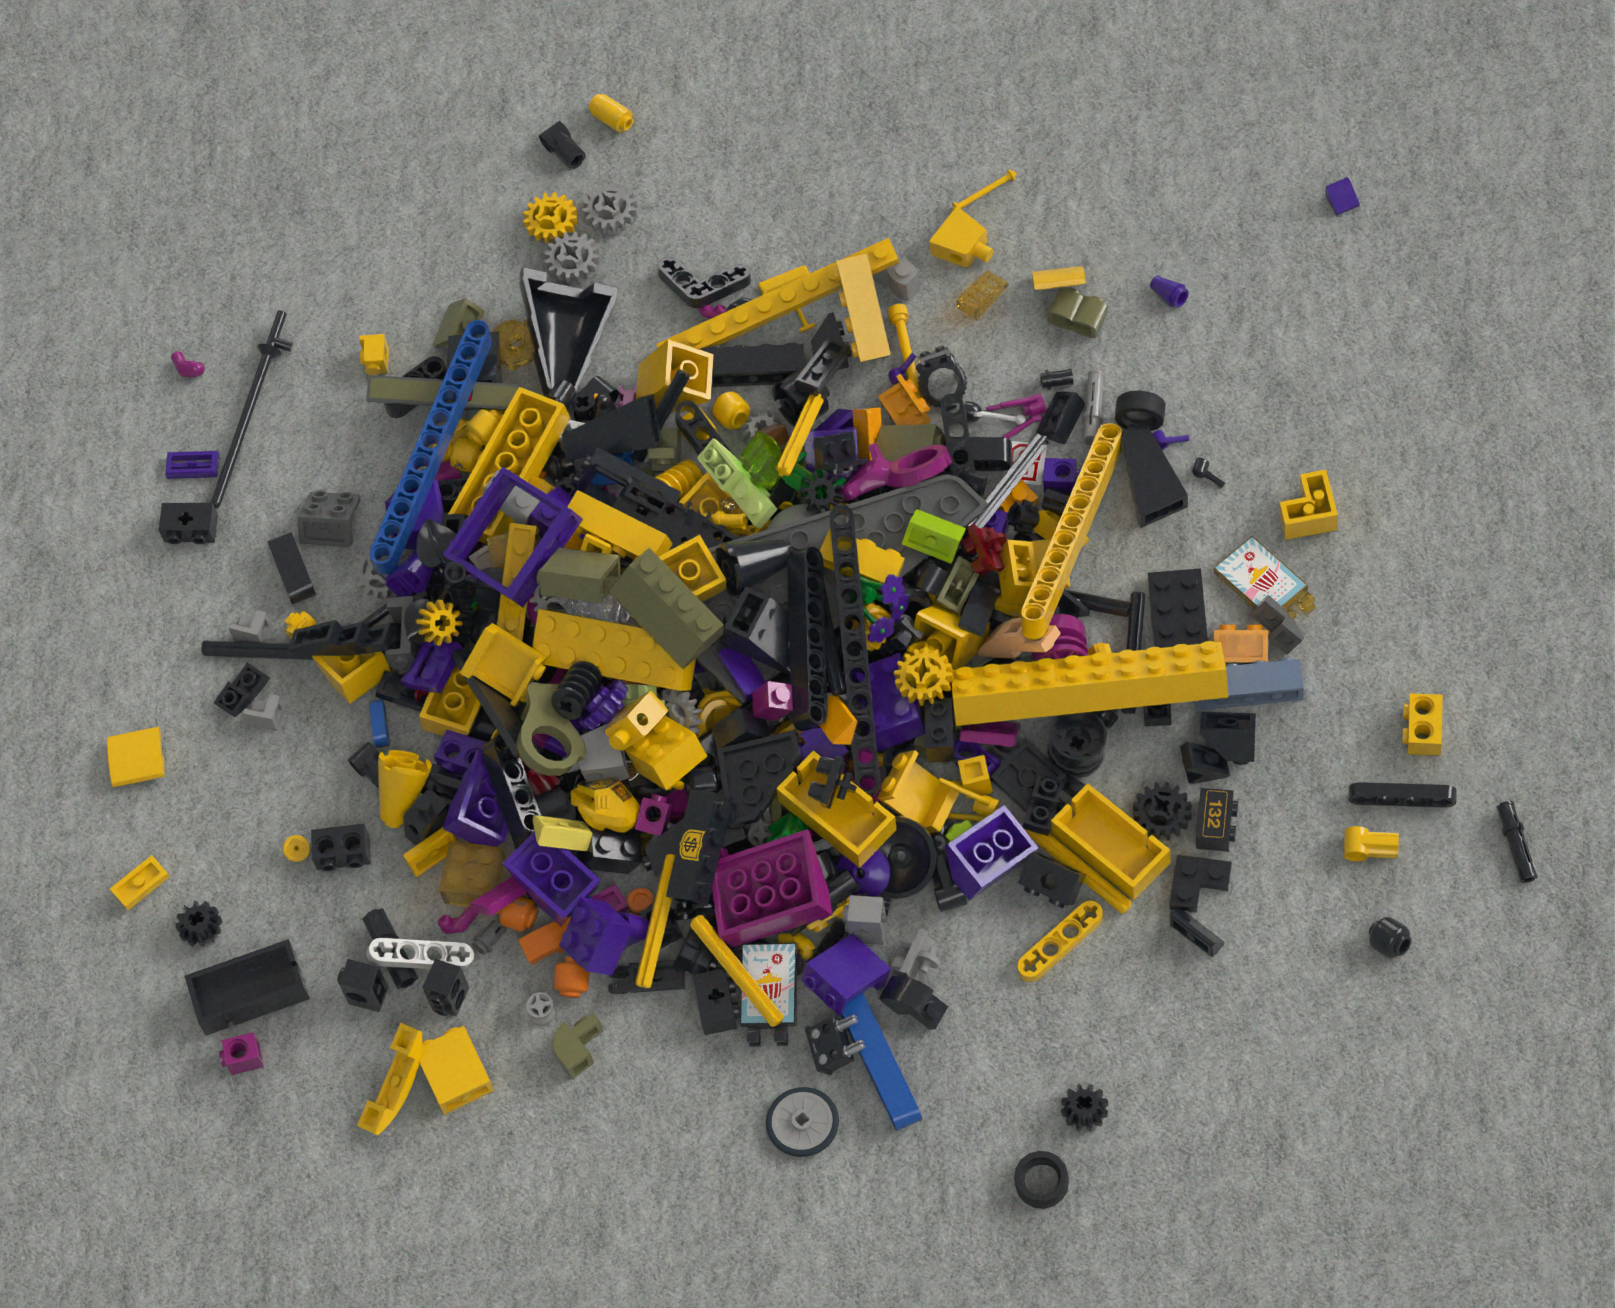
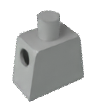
(600, 758)

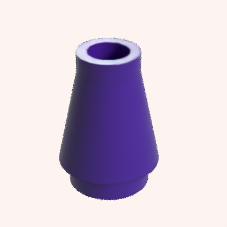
(1170, 291)

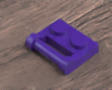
(436, 670)

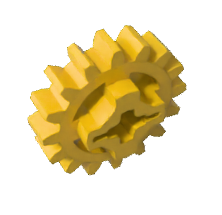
(552, 215)
(933, 680)

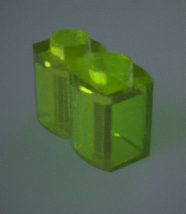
(761, 459)

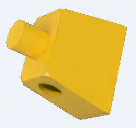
(960, 240)
(625, 729)

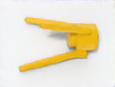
(983, 805)

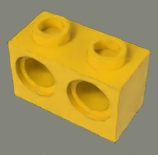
(1427, 724)

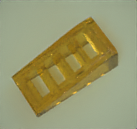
(977, 310)

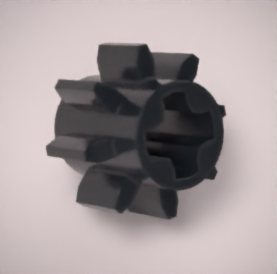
(1023, 516)

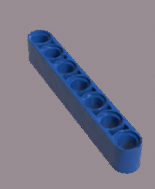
(882, 1065)

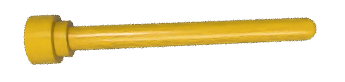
(898, 317)

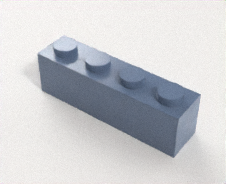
(1259, 684)

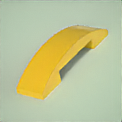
(397, 1083)

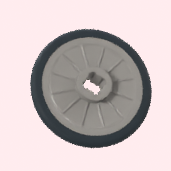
(814, 1134)

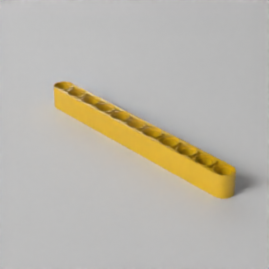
(1071, 531)

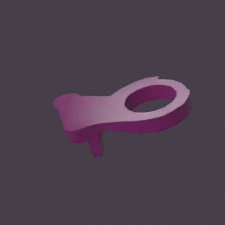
(898, 472)

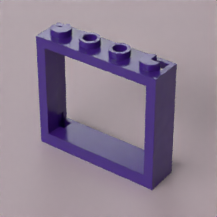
(482, 515)

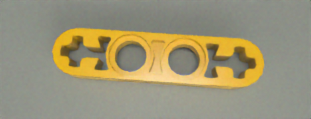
(1057, 938)

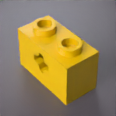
(1018, 572)

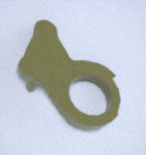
(542, 718)

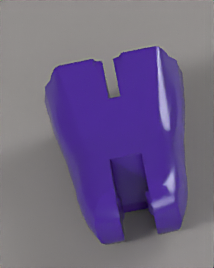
(409, 577)

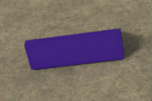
(741, 671)

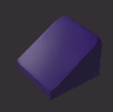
(1341, 196)

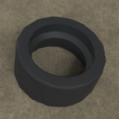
(1140, 406)
(1041, 1158)

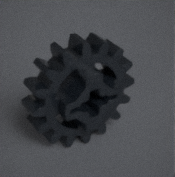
(1165, 800)

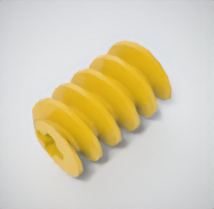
(681, 476)

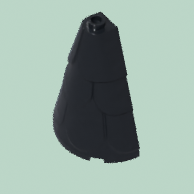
(563, 325)

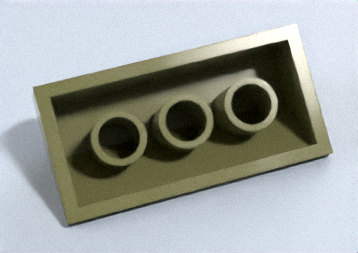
(666, 608)

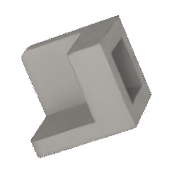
(251, 629)
(264, 713)

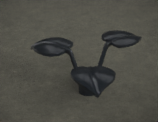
(430, 547)

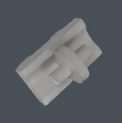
(920, 955)

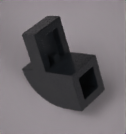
(915, 998)

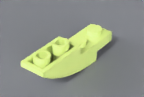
(735, 480)

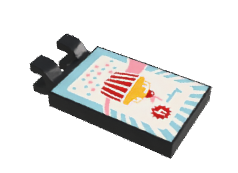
(775, 970)

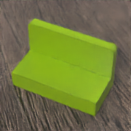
(933, 536)

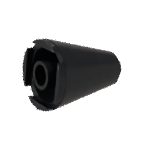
(751, 562)

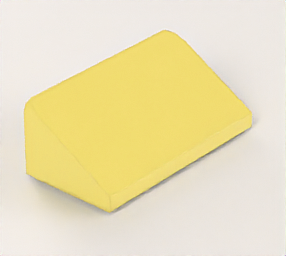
(562, 833)

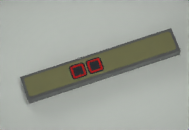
(424, 391)

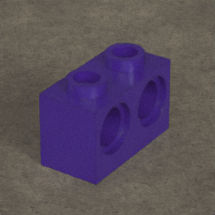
(460, 743)

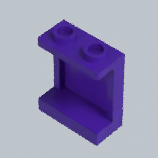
(845, 973)

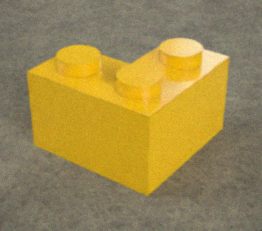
(1312, 512)

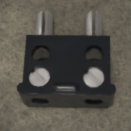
(831, 1044)

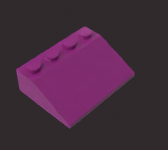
(769, 890)

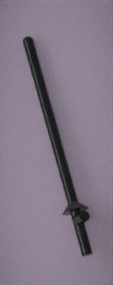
(268, 351)

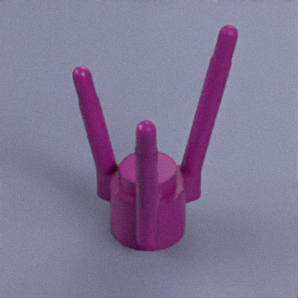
(1030, 406)

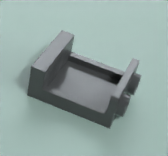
(401, 658)

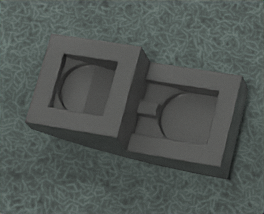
(1282, 628)

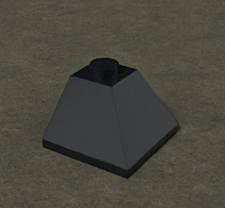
(1230, 735)

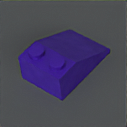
(475, 808)
(551, 877)

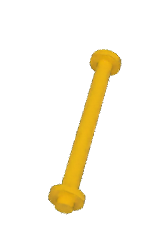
(1010, 175)

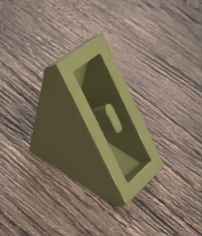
(957, 585)

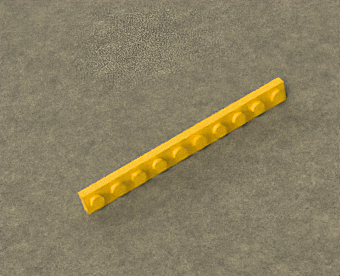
(779, 301)

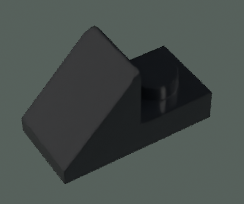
(1203, 763)

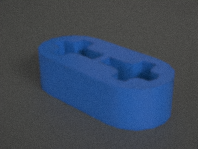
(379, 723)

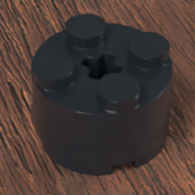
(794, 399)

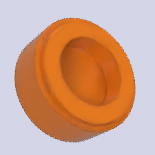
(639, 900)

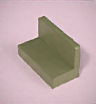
(456, 320)

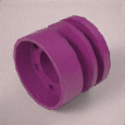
(1070, 641)

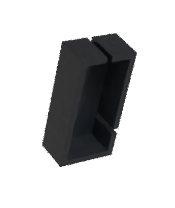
(246, 987)

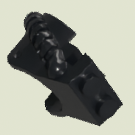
(932, 361)

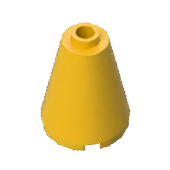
(400, 783)

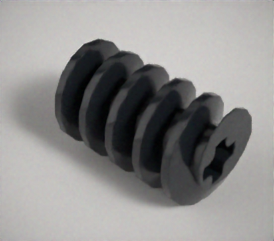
(576, 689)

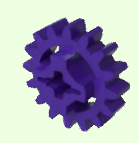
(603, 705)

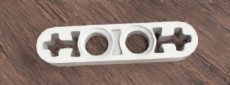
(420, 950)

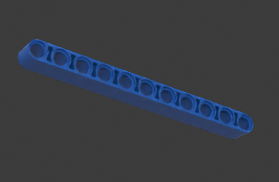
(433, 456)

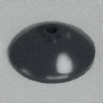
(920, 863)

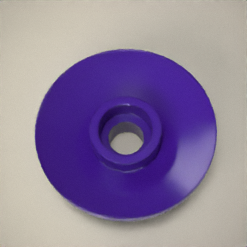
(876, 873)

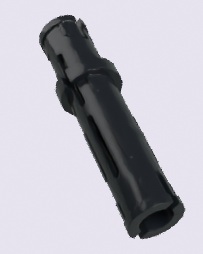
(1513, 831)

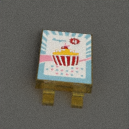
(1257, 573)

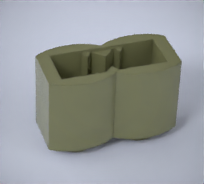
(1077, 312)

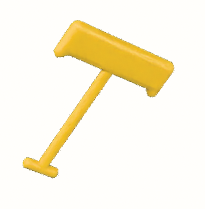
(783, 279)

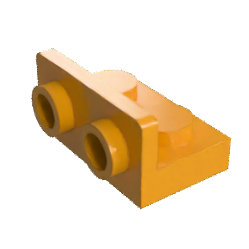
(1243, 645)

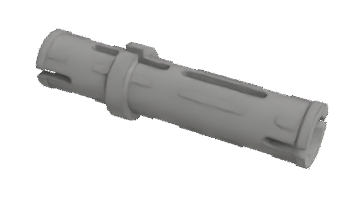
(1092, 416)

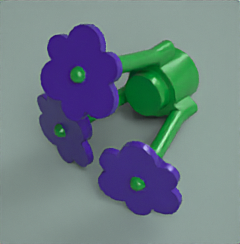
(892, 595)

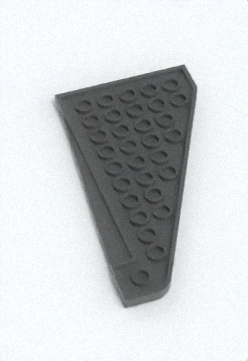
(878, 519)

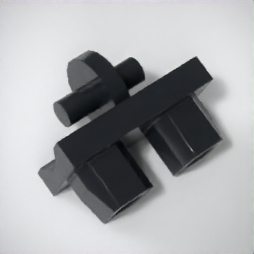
(902, 637)
(833, 769)

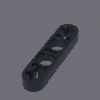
(1402, 794)

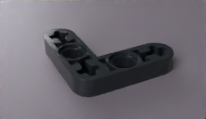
(701, 293)

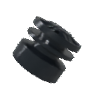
(1082, 732)

